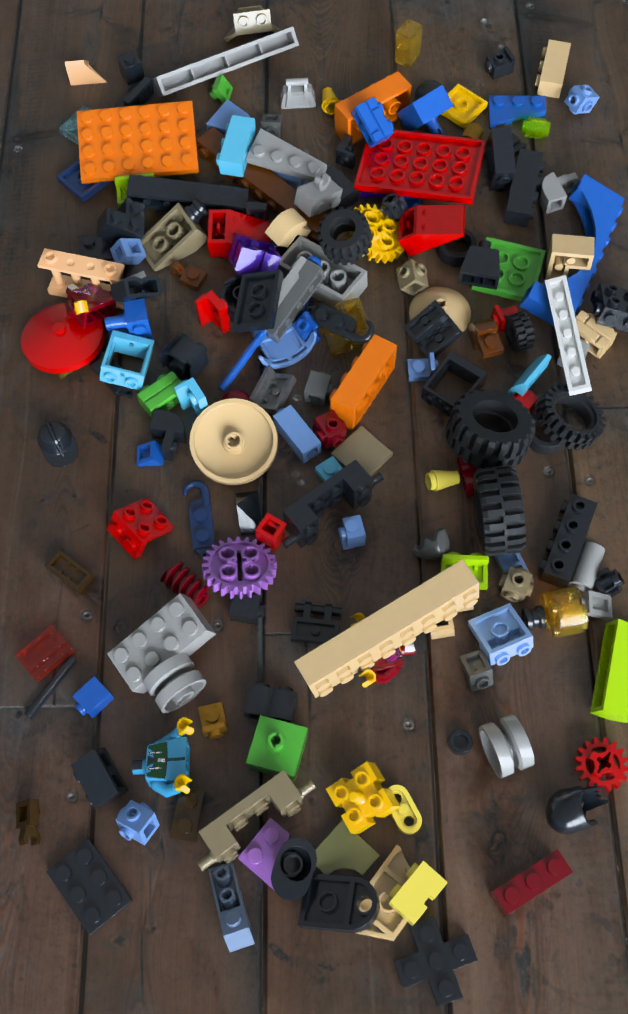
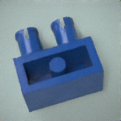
(132, 321)

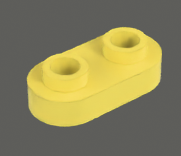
(407, 809)

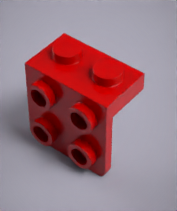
(137, 525)

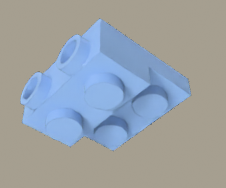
(501, 634)

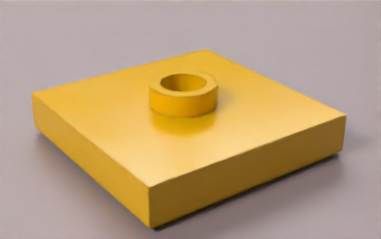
(465, 106)

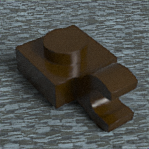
(26, 819)

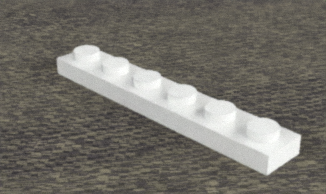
(568, 335)

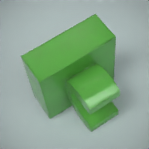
(221, 89)

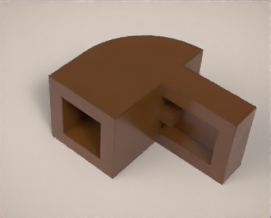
(485, 338)

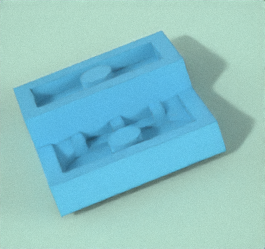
(530, 375)

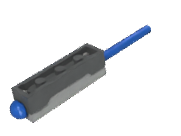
(295, 292)

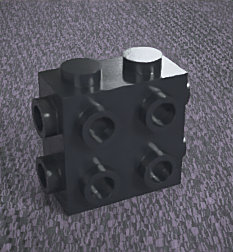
(610, 306)

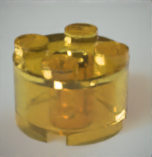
(564, 612)

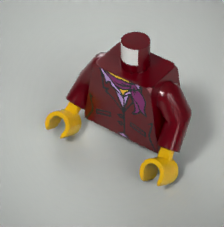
(89, 304)
(384, 669)

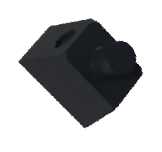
(481, 266)

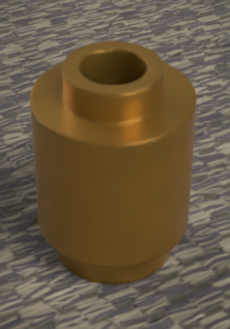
(473, 131)

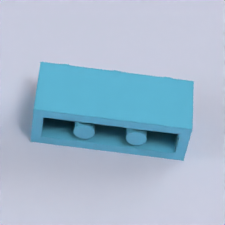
(236, 145)

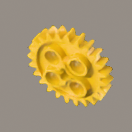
(384, 233)

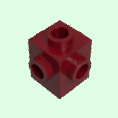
(329, 429)

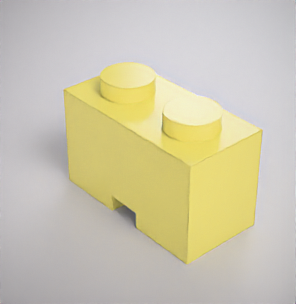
(421, 885)

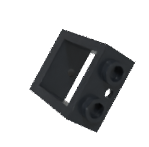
(500, 159)
(459, 367)

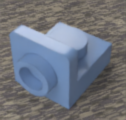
(421, 368)

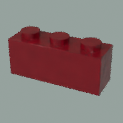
(530, 883)

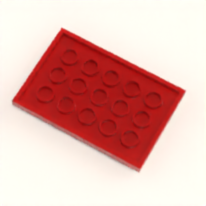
(422, 167)

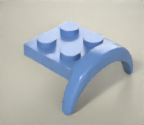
(287, 351)

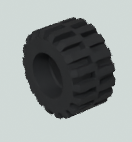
(339, 222)

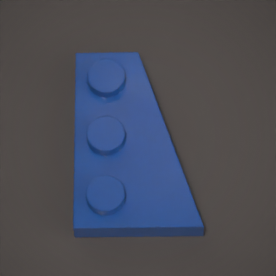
(509, 108)

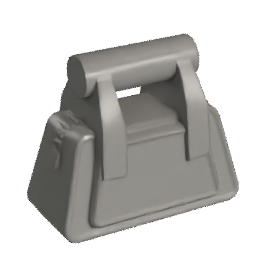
(297, 94)

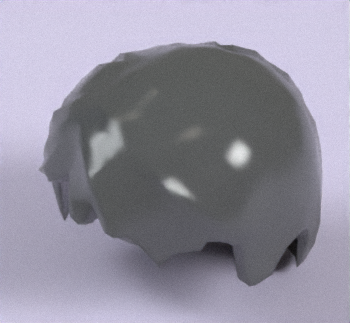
(433, 548)

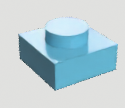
(328, 468)

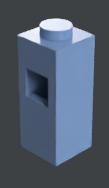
(297, 433)

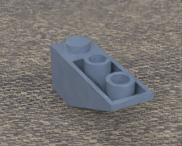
(231, 907)

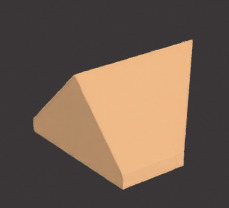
(82, 73)

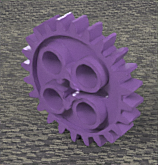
(221, 567)

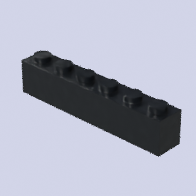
(166, 193)

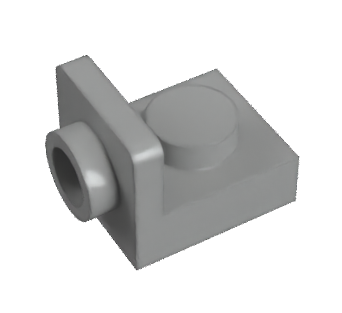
(597, 604)

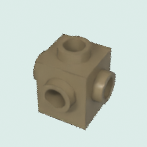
(412, 277)
(516, 584)

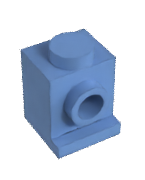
(128, 251)
(352, 532)

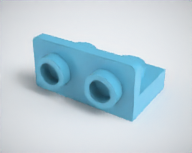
(190, 395)

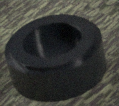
(460, 742)

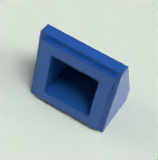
(149, 454)

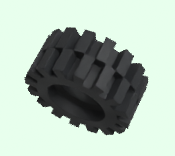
(519, 331)

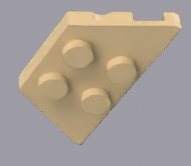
(388, 922)

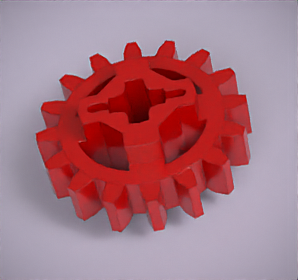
(592, 760)

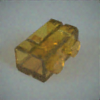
(408, 43)

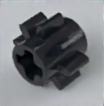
(393, 206)
(609, 582)

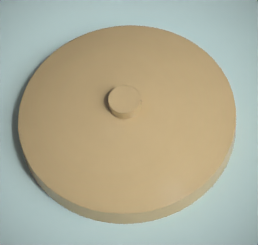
(233, 441)

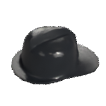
(57, 443)
(293, 869)

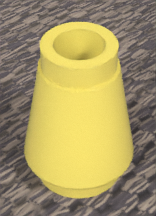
(441, 479)

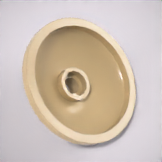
(453, 303)

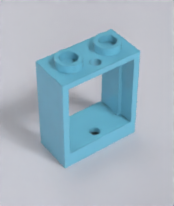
(120, 343)

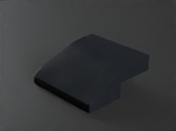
(433, 330)

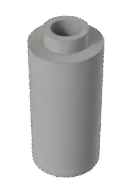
(587, 566)

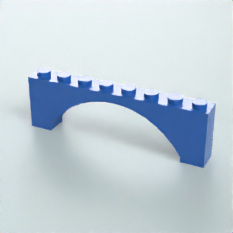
(598, 211)

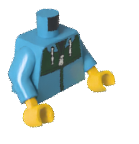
(168, 761)

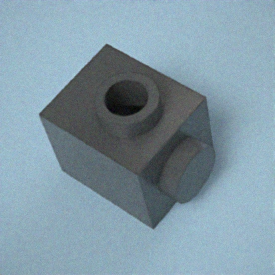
(318, 388)

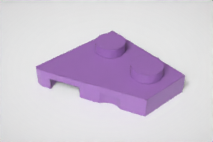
(263, 850)

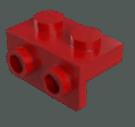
(213, 309)

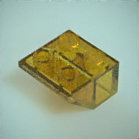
(339, 344)

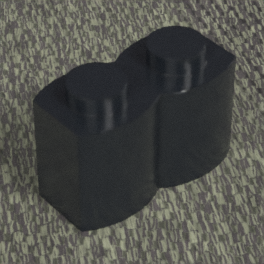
(136, 288)
(270, 702)

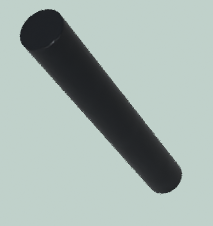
(50, 687)

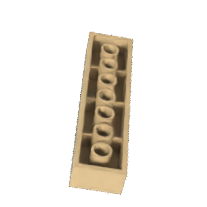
(389, 629)

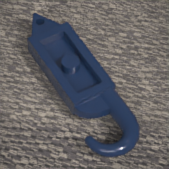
(201, 519)

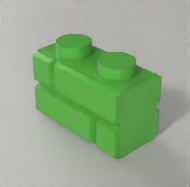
(159, 394)

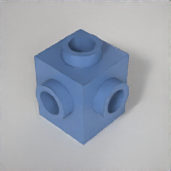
(581, 99)
(137, 822)

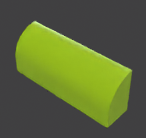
(611, 683)

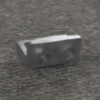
(272, 390)

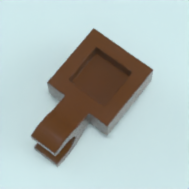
(190, 277)

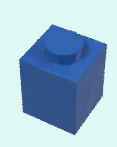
(92, 698)

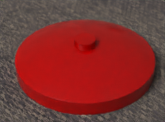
(60, 343)

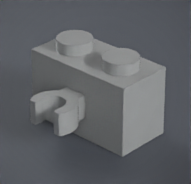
(318, 195)

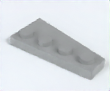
(282, 157)

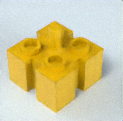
(363, 797)

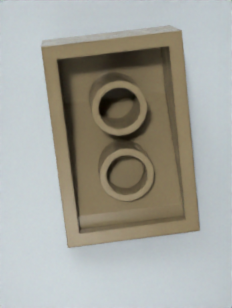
(172, 238)

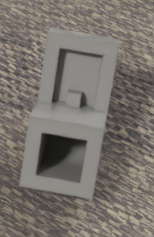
(555, 190)

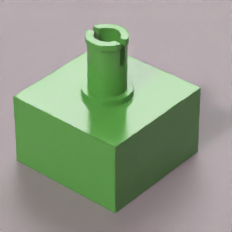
(277, 747)

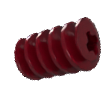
(182, 583)

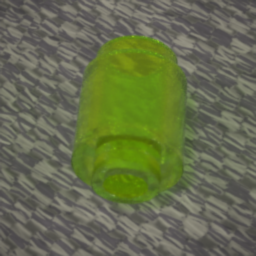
(536, 127)

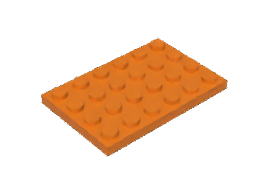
(137, 141)

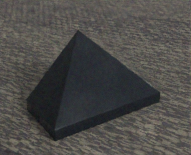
(248, 511)

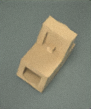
(287, 227)

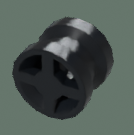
(196, 210)
(534, 617)

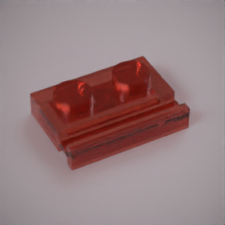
(44, 653)

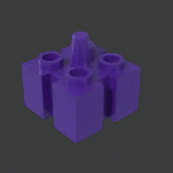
(253, 255)

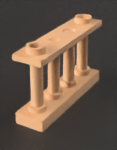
(78, 266)

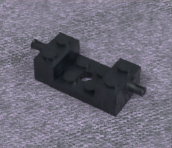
(349, 483)

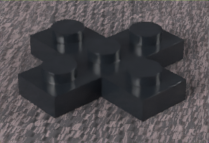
(435, 961)

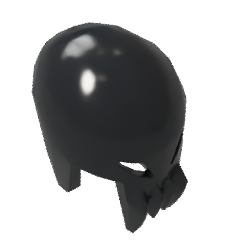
(565, 810)

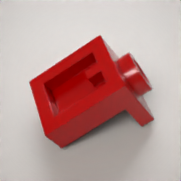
(499, 315)

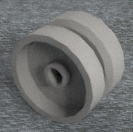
(174, 682)
(506, 746)

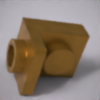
(213, 720)

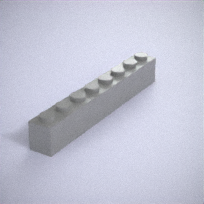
(225, 61)

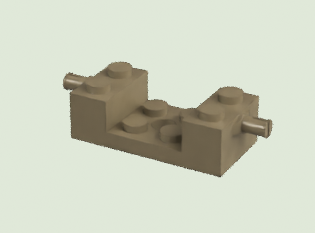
(218, 834)

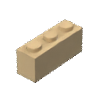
(552, 68)

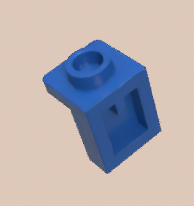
(305, 325)

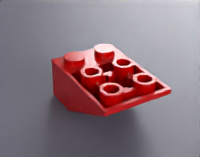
(226, 223)
(430, 226)

